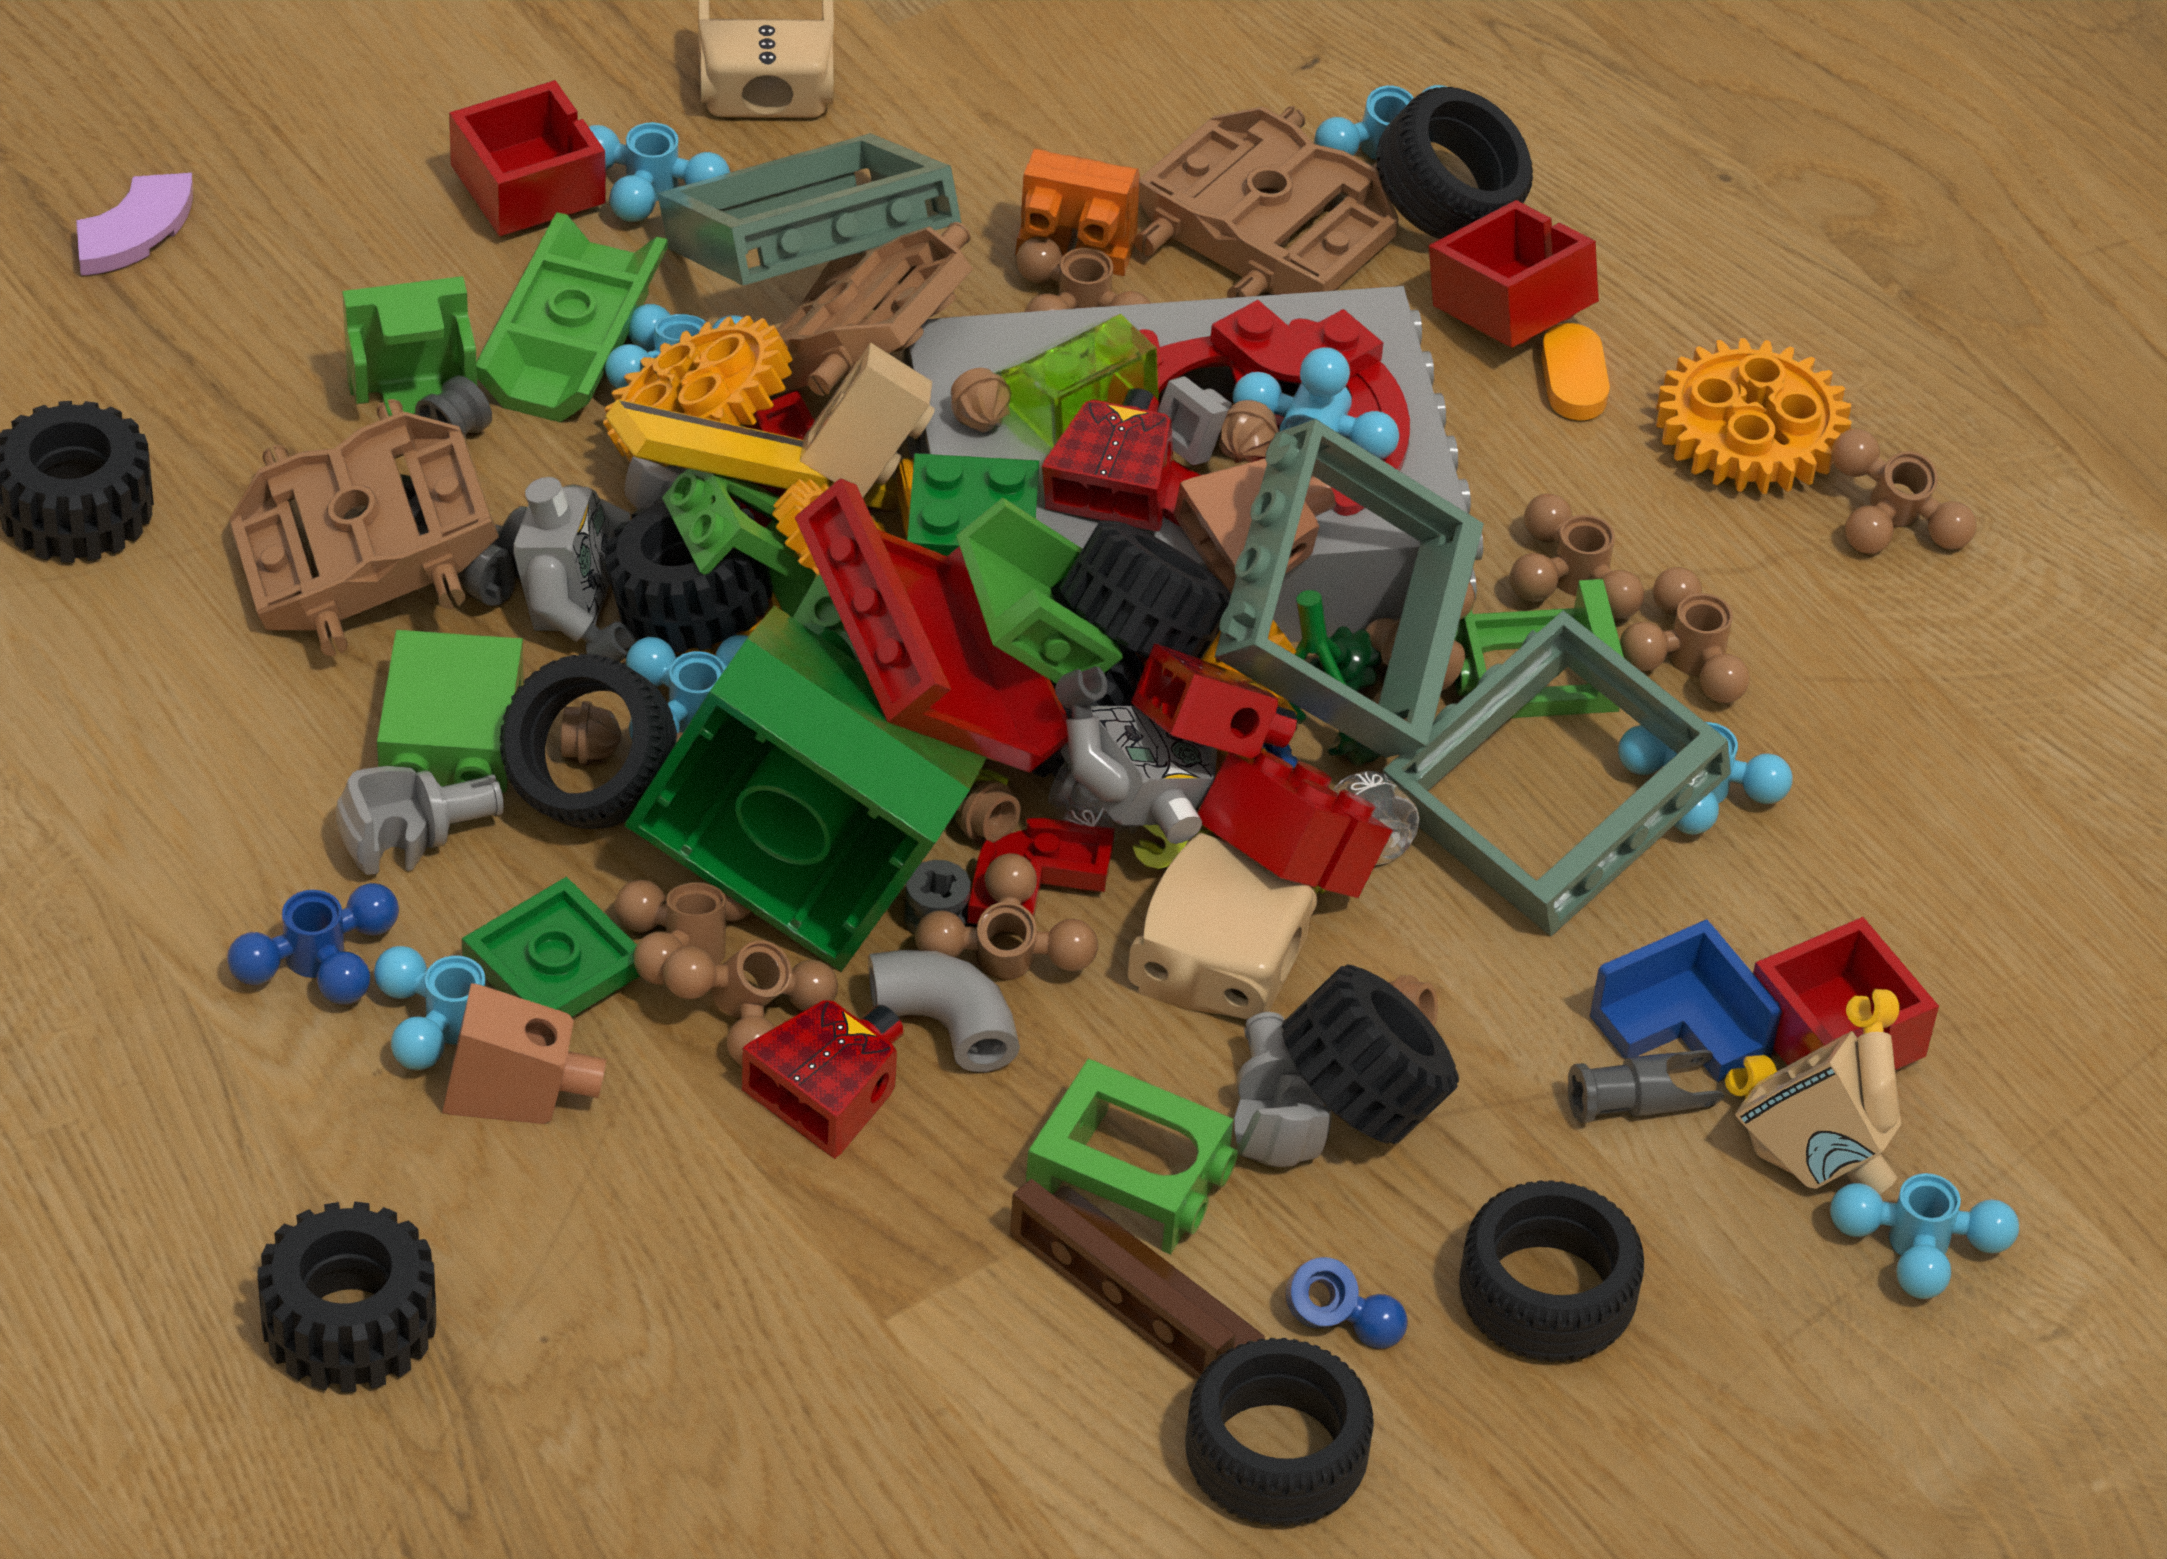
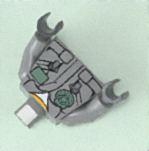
(564, 564)
(1132, 762)

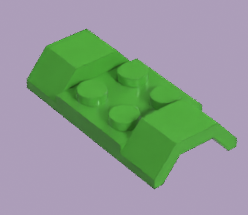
(565, 321)

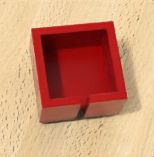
(527, 157)
(1513, 273)
(1295, 822)
(1821, 977)

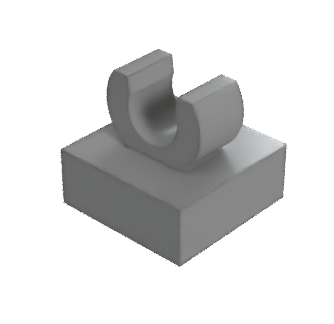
(1195, 418)

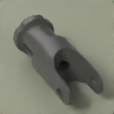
(1636, 1087)

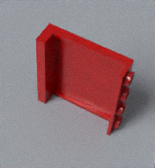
(927, 638)

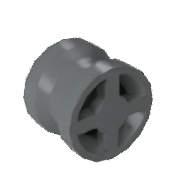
(458, 404)
(936, 887)

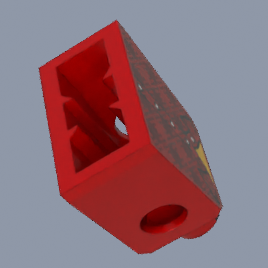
(1113, 462)
(1211, 704)
(825, 1071)

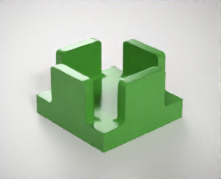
(407, 340)

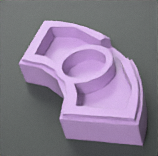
(142, 219)

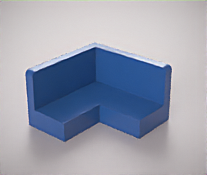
(1690, 991)

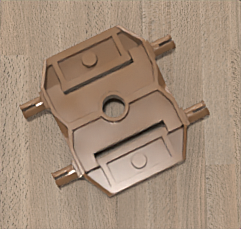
(1215, 204)
(900, 280)
(367, 556)

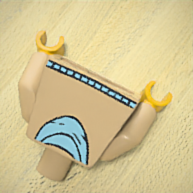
(1830, 1107)

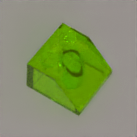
(1083, 366)

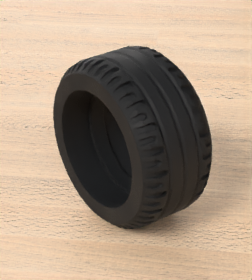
(1476, 134)
(537, 706)
(1539, 1322)
(1271, 1487)

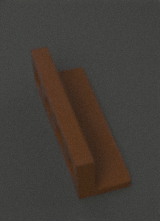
(1126, 1277)

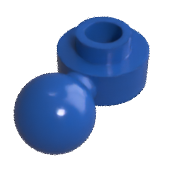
(1377, 1320)

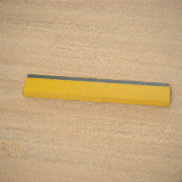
(723, 449)

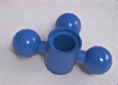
(315, 941)

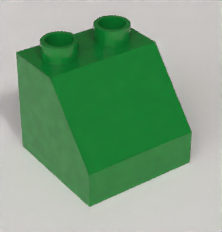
(803, 790)

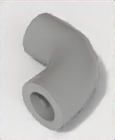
(954, 994)

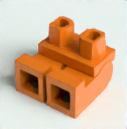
(1083, 197)

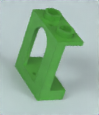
(715, 524)
(1508, 631)
(1174, 1200)

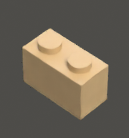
(868, 421)

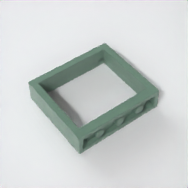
(808, 208)
(1430, 610)
(1626, 833)

